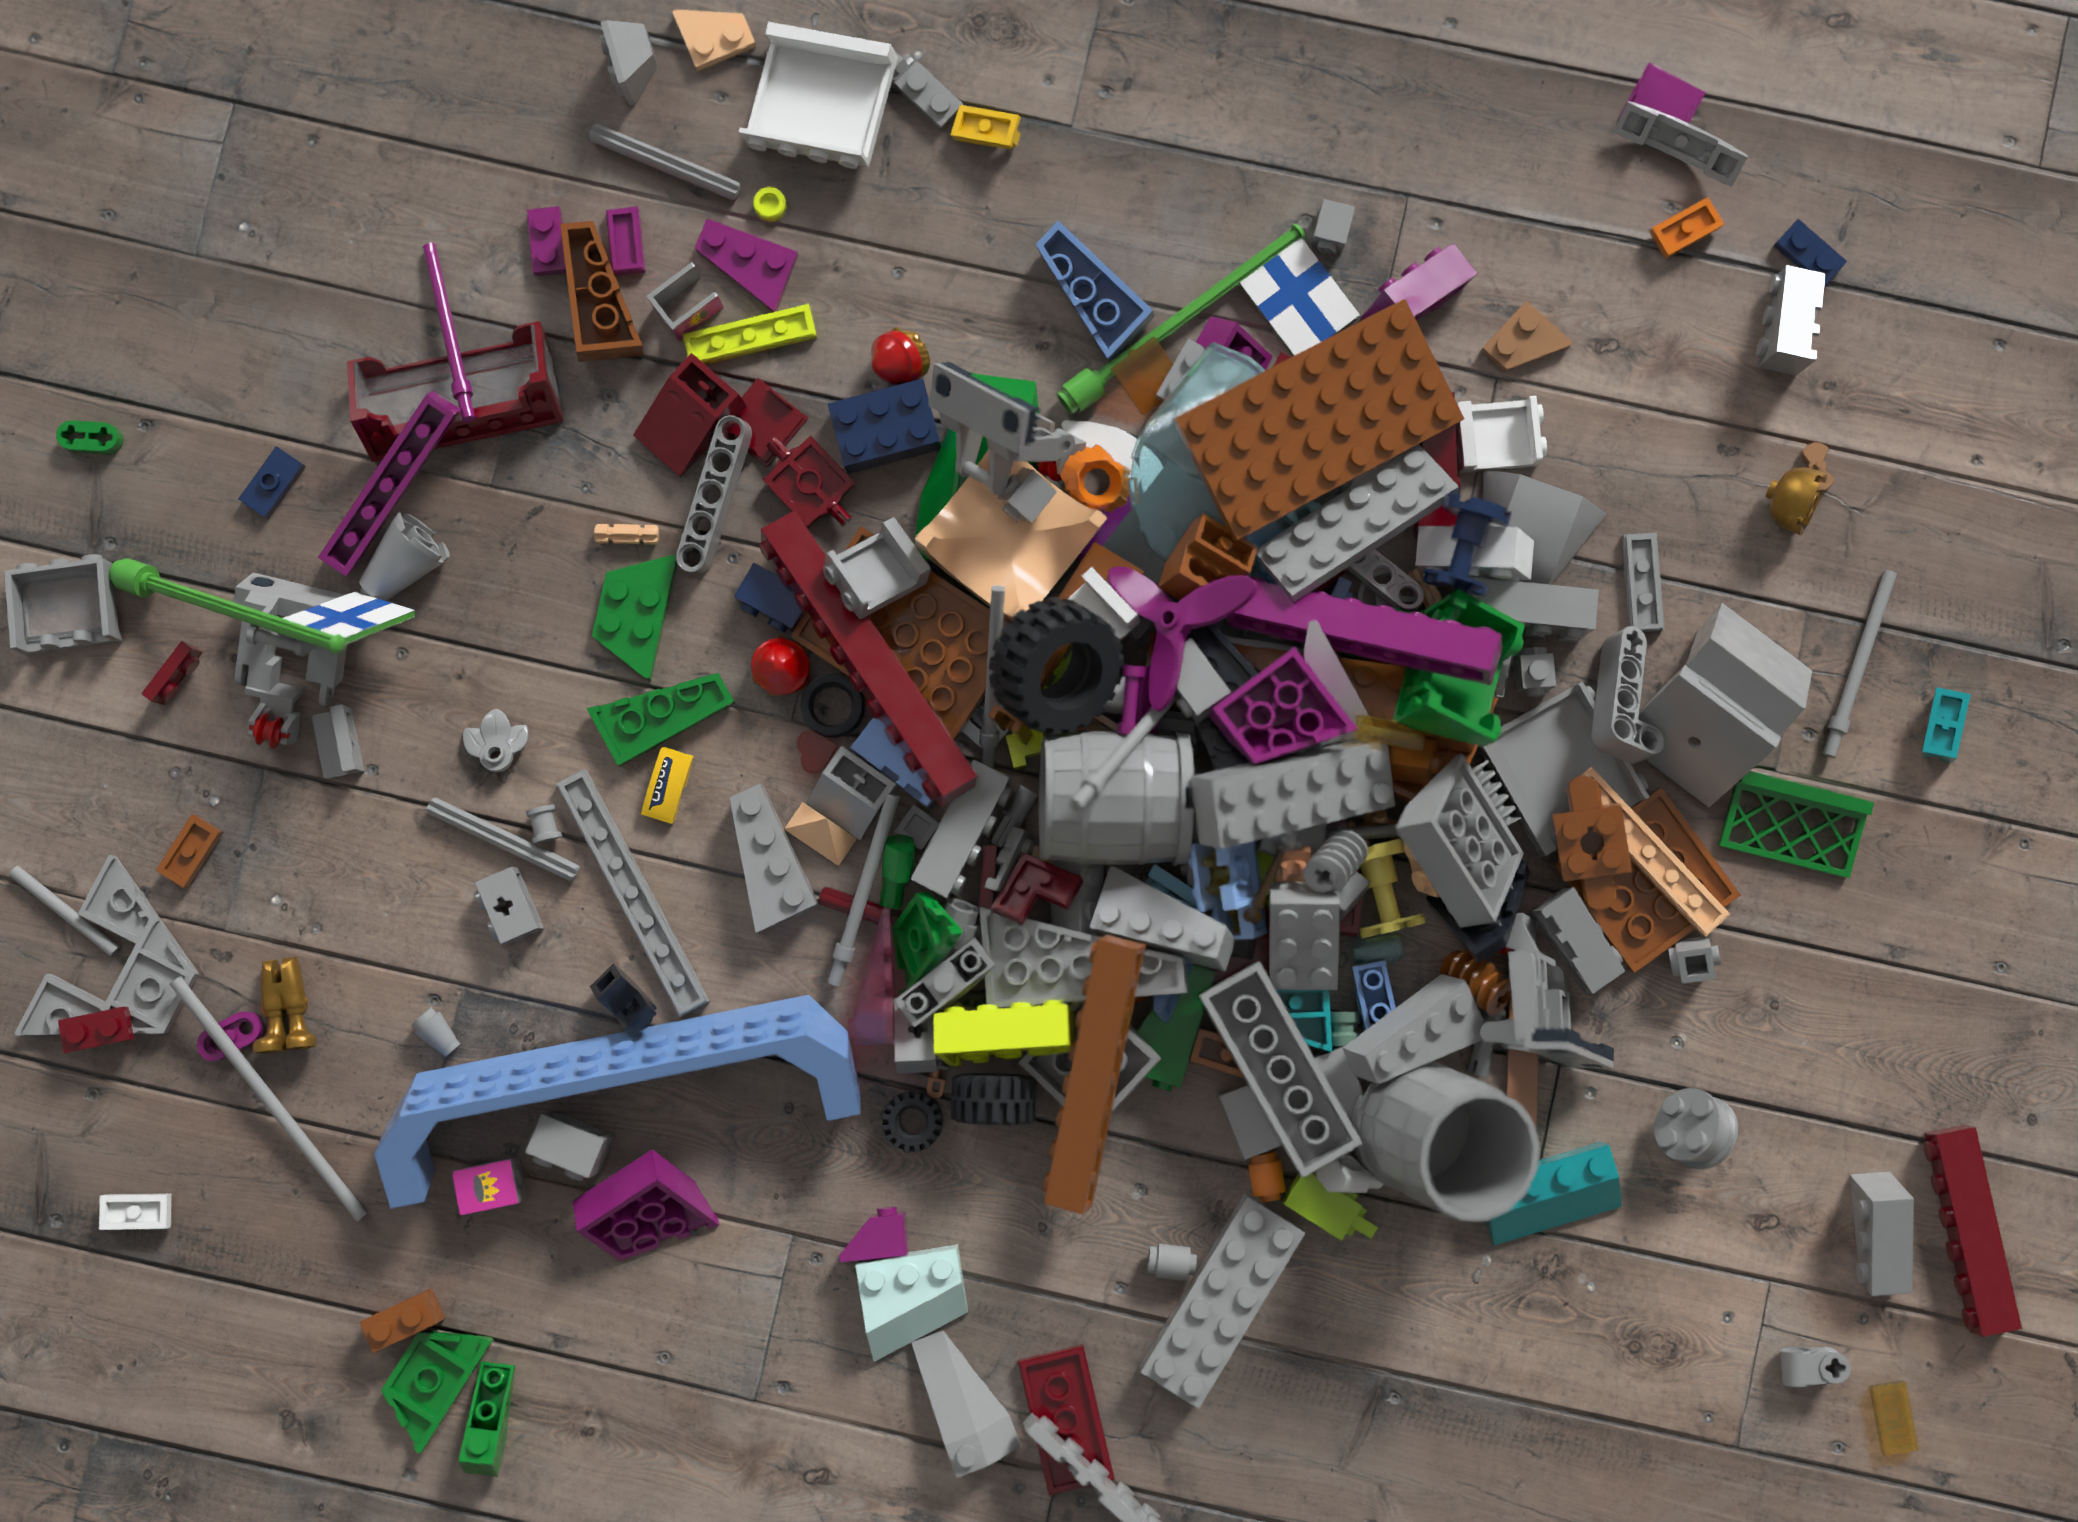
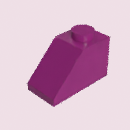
(1234, 337)
(879, 1237)

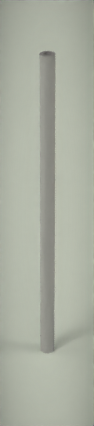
(268, 1098)

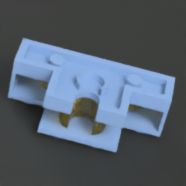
(1227, 883)

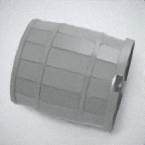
(1135, 816)
(1447, 1141)

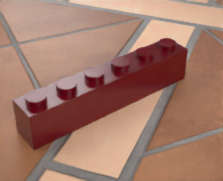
(1972, 1230)

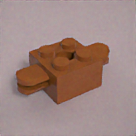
(1591, 842)

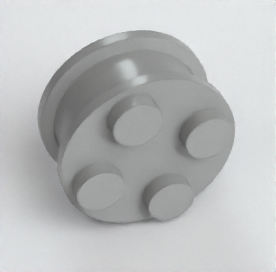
(1696, 1128)

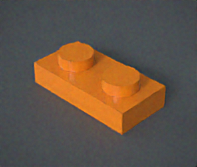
(1686, 227)

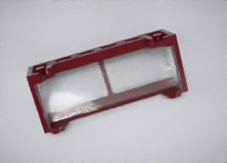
(509, 382)

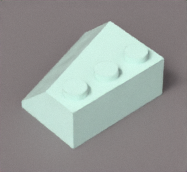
(910, 1296)

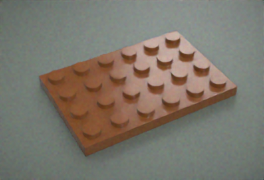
(937, 640)

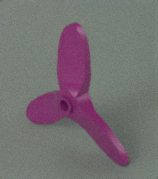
(1176, 620)

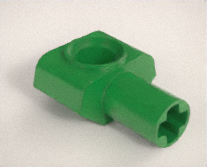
(896, 869)

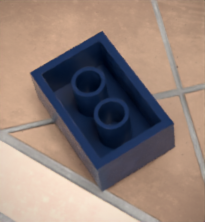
(884, 426)

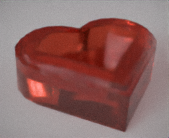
(815, 751)

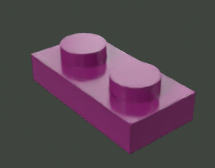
(546, 240)

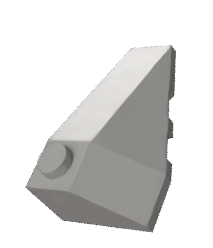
(968, 1414)

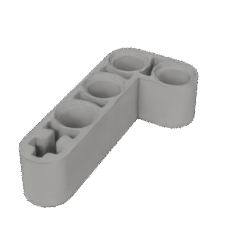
(1618, 700)

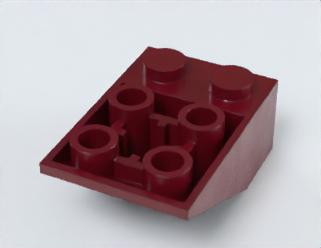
(686, 414)

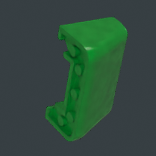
(1455, 705)

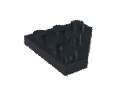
(1491, 937)

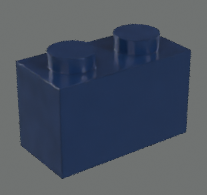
(765, 594)

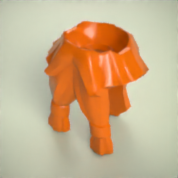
(1092, 458)

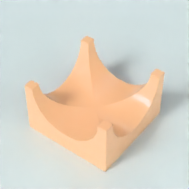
(988, 548)

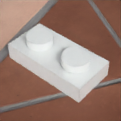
(135, 1211)

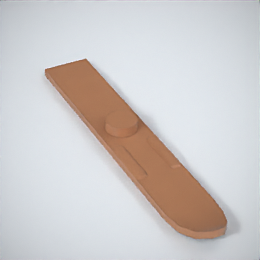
(1522, 1076)

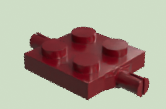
(809, 481)

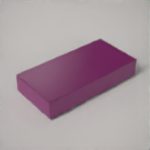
(625, 241)

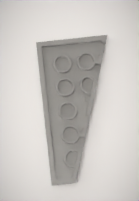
(1051, 963)

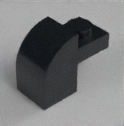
(624, 1000)

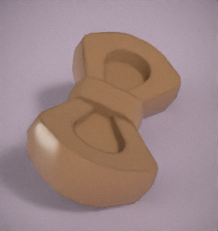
(1814, 457)

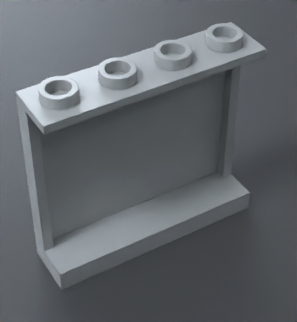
(1545, 752)

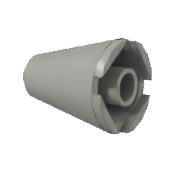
(402, 558)

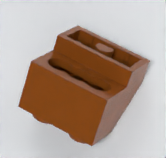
(1205, 556)

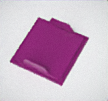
(1666, 94)

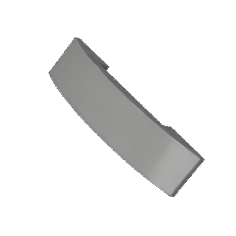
(1681, 141)

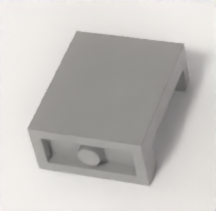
(877, 570)

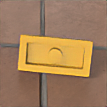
(986, 127)

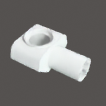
(1346, 1176)

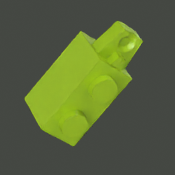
(1331, 1211)

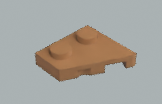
(1524, 339)

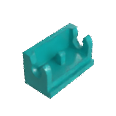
(1945, 724)

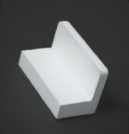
(1105, 602)

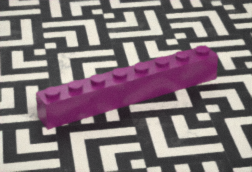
(1375, 632)

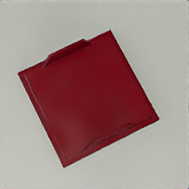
(769, 418)

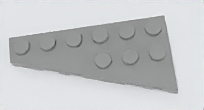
(1115, 1497)

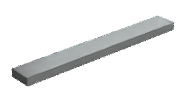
(633, 892)

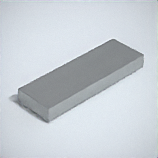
(1643, 582)

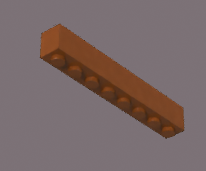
(1094, 1073)

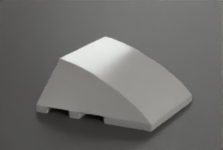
(1548, 515)

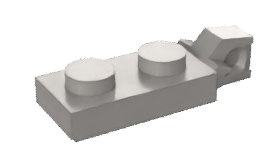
(925, 91)

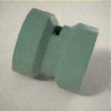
(1344, 1027)

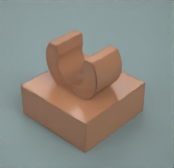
(1293, 865)

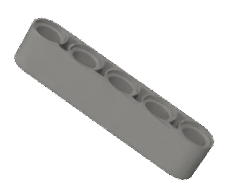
(710, 478)

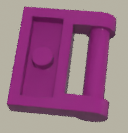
(1136, 698)

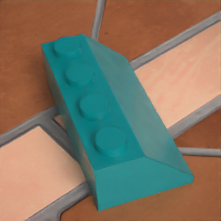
(1561, 1192)

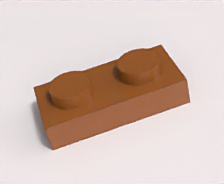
(189, 851)

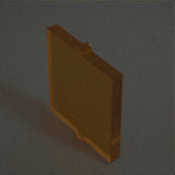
(1143, 374)

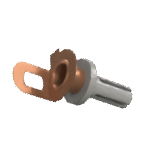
(936, 1076)

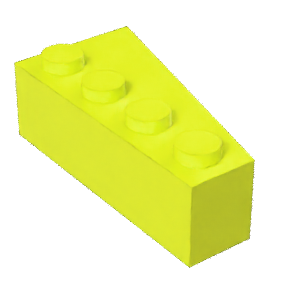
(1003, 1032)

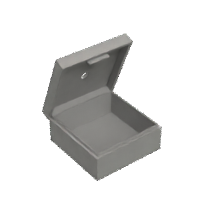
(1733, 698)

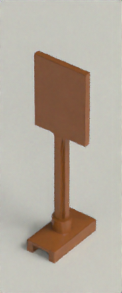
(1101, 561)

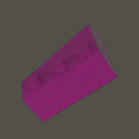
(1280, 711)
(641, 1208)

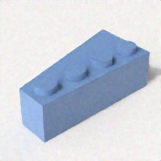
(1099, 297)

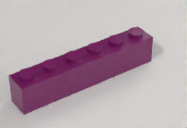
(389, 483)

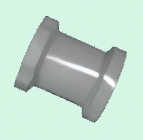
(543, 824)

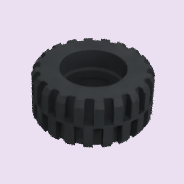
(1029, 645)

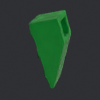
(488, 1420)

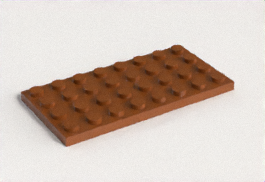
(1318, 419)

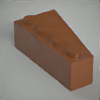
(598, 309)

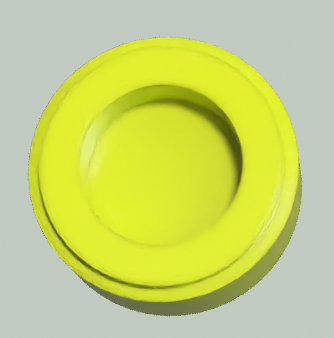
(770, 204)

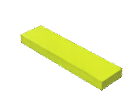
(751, 335)

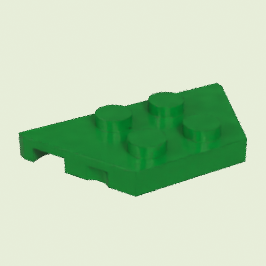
(635, 611)
(923, 937)
(431, 1380)

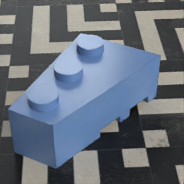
(888, 759)

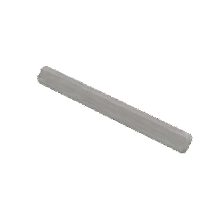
(664, 161)
(502, 839)

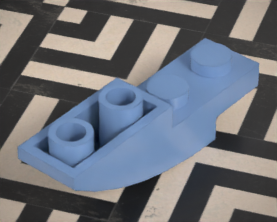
(1372, 992)

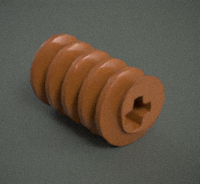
(1487, 987)

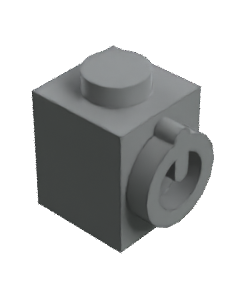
(1534, 671)
(1694, 959)

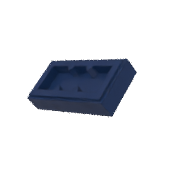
(271, 482)

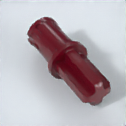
(843, 901)

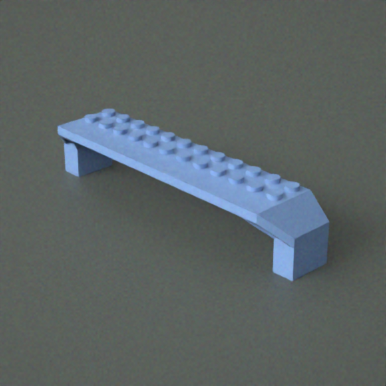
(789, 1027)

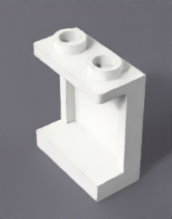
(1500, 435)

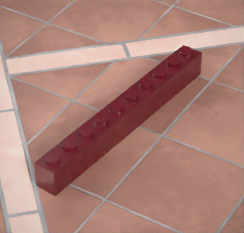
(869, 661)

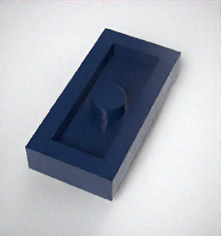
(1809, 251)

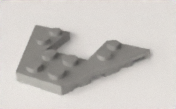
(144, 980)

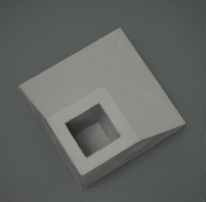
(629, 57)

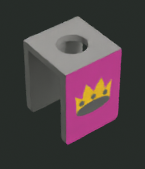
(671, 289)
(489, 1185)

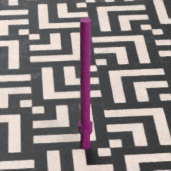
(461, 386)

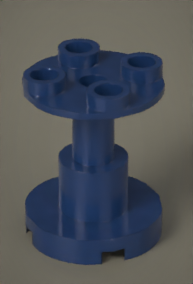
(1469, 532)

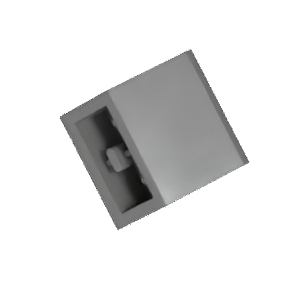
(851, 793)

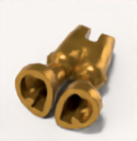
(281, 995)

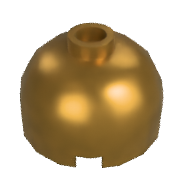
(1795, 498)

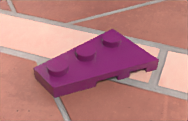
(750, 261)

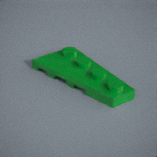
(650, 719)

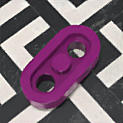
(234, 1029)

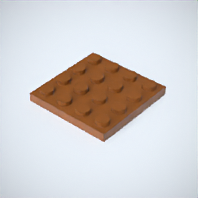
(1642, 918)

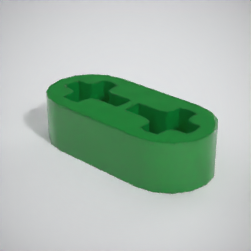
(89, 430)

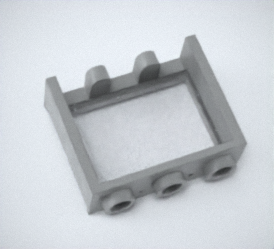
(61, 605)

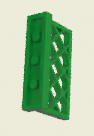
(1801, 794)

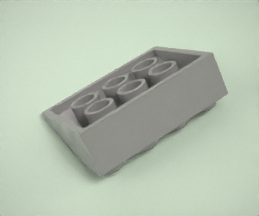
(1461, 844)

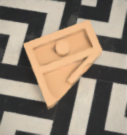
(713, 35)

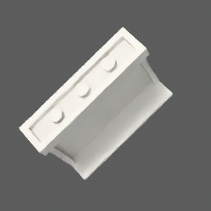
(821, 95)

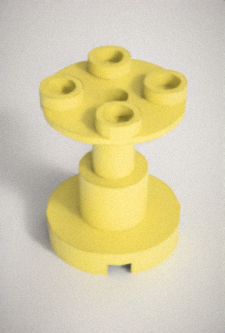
(1381, 873)

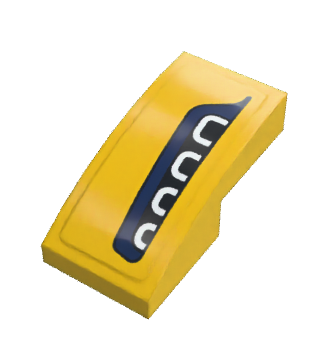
(667, 785)

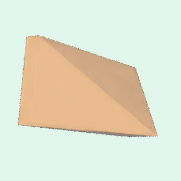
(820, 834)

